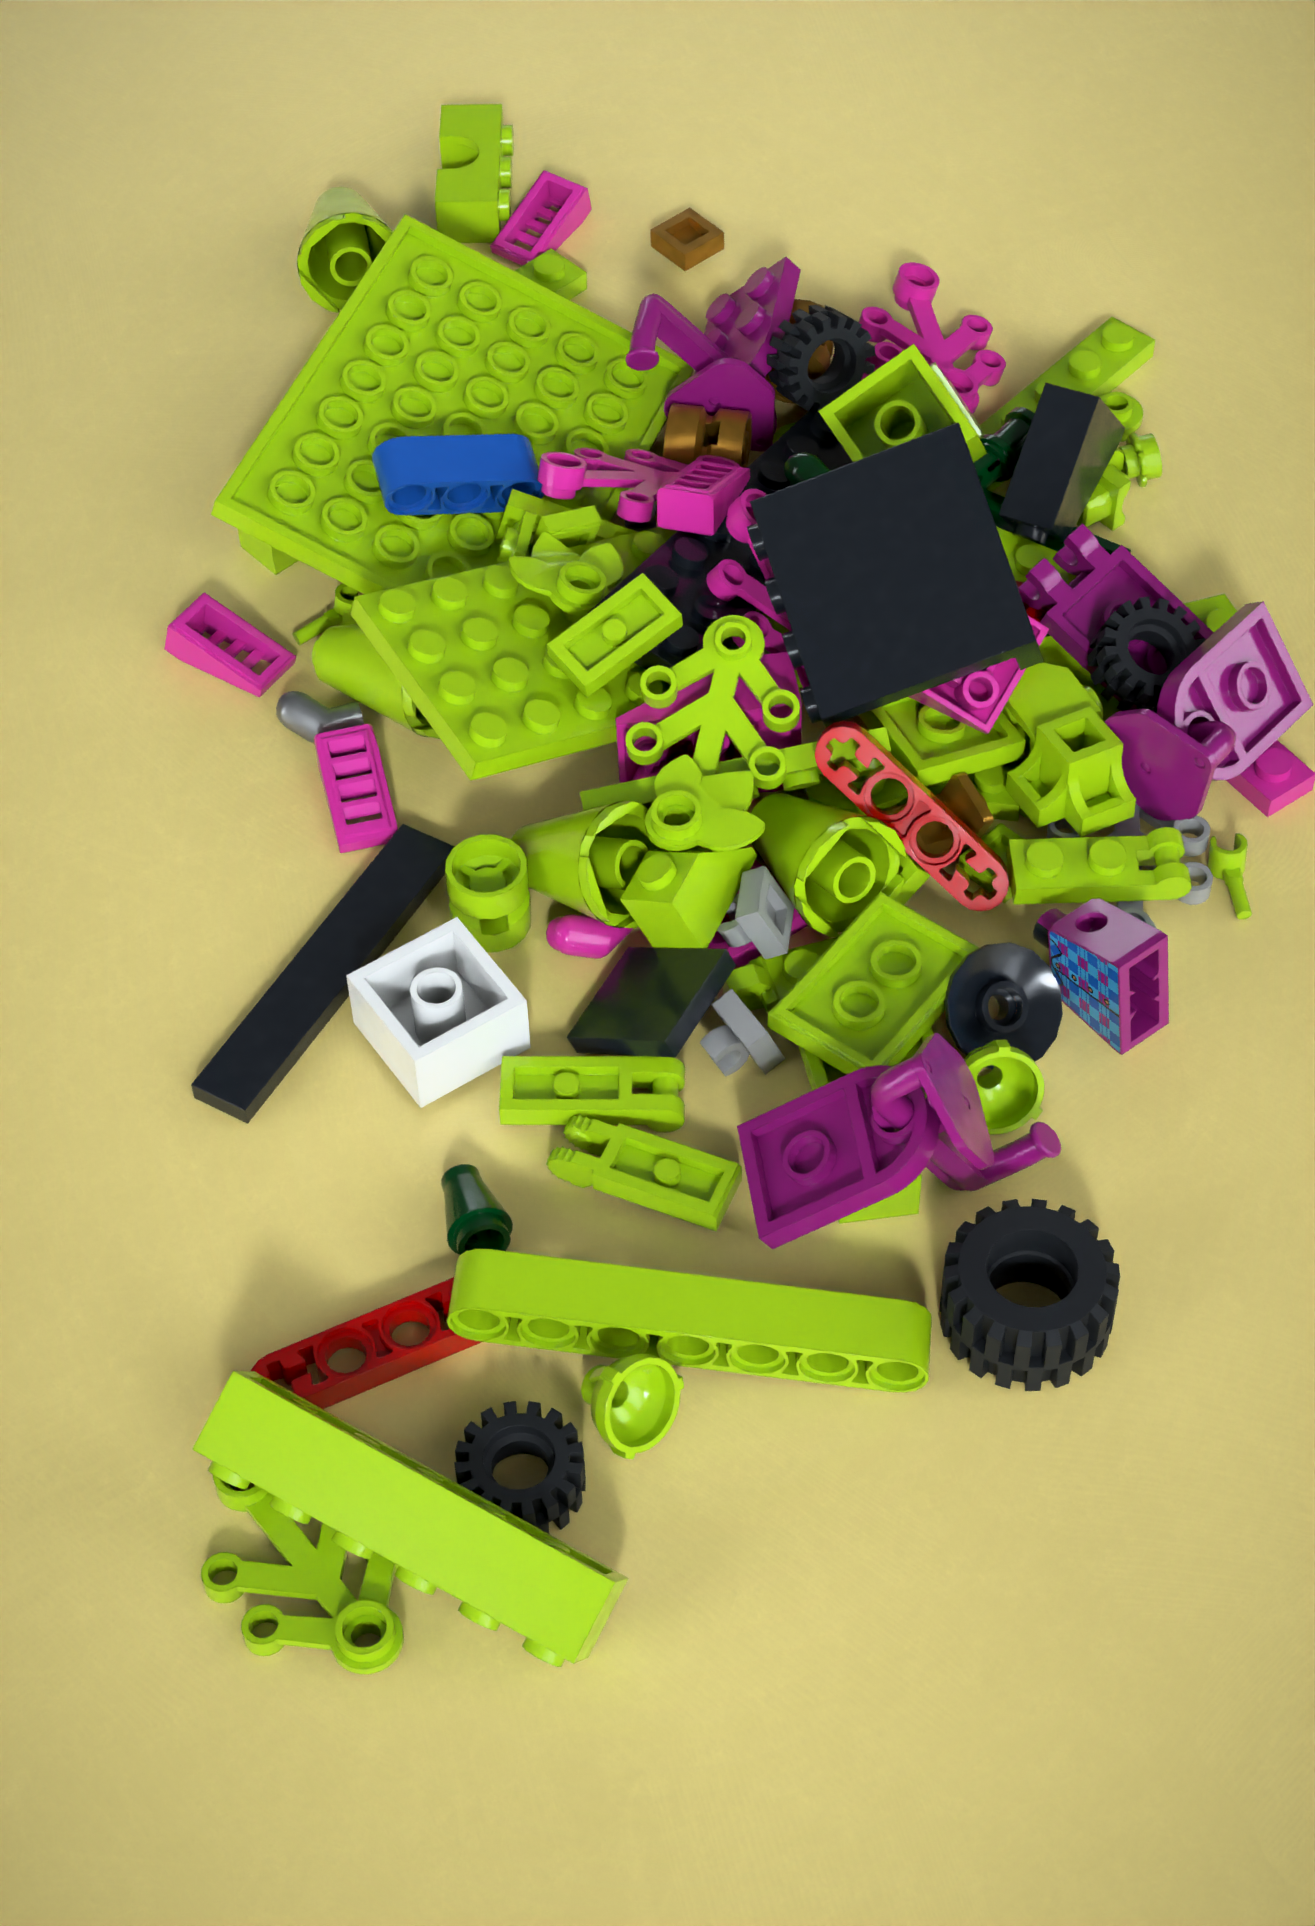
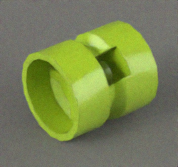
(490, 890)

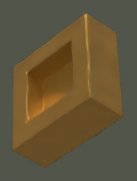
(687, 239)

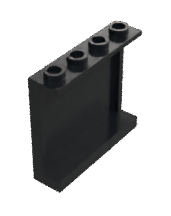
(891, 577)

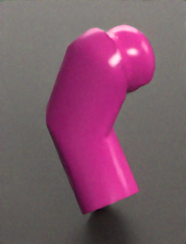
(583, 936)

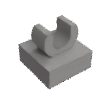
(759, 915)
(739, 1037)

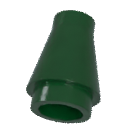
(473, 1212)

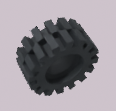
(800, 343)
(1147, 624)
(525, 1435)

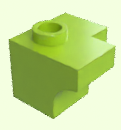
(1073, 775)

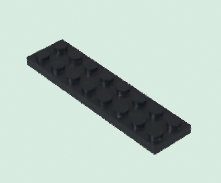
(686, 558)

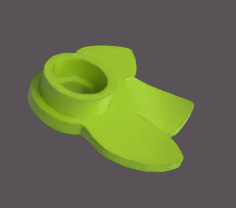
(569, 579)
(707, 806)

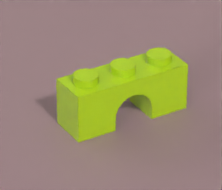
(473, 172)

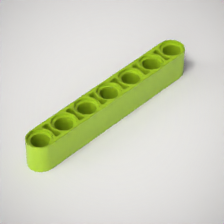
(691, 1320)

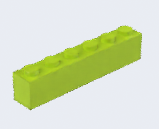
(409, 1516)

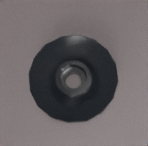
(1025, 994)

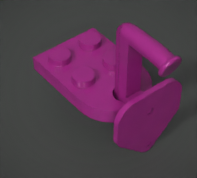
(731, 351)
(1211, 716)
(873, 1139)

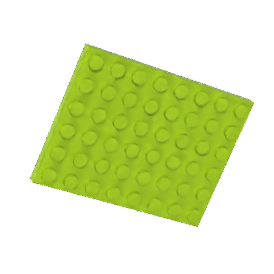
(436, 349)

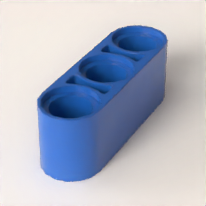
(454, 473)

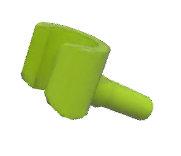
(336, 616)
(1230, 866)

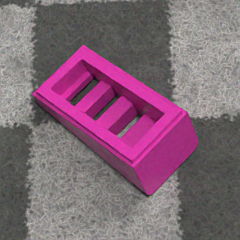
(546, 192)
(699, 496)
(207, 615)
(347, 754)

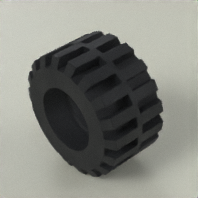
(1039, 1249)

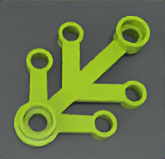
(717, 710)
(313, 1576)

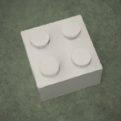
(439, 1011)

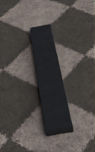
(316, 980)

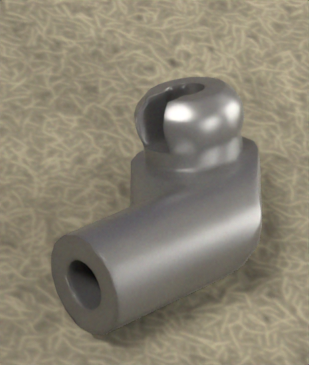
(309, 717)

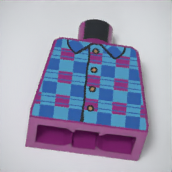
(1109, 970)

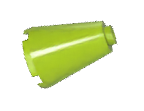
(339, 246)
(354, 667)
(588, 858)
(827, 859)

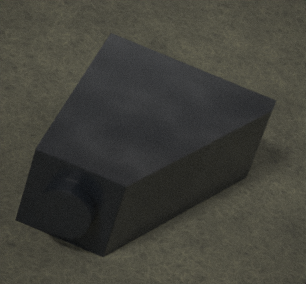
(1060, 464)

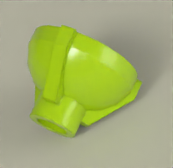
(1011, 1090)
(633, 1402)

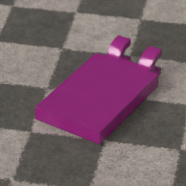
(1100, 588)

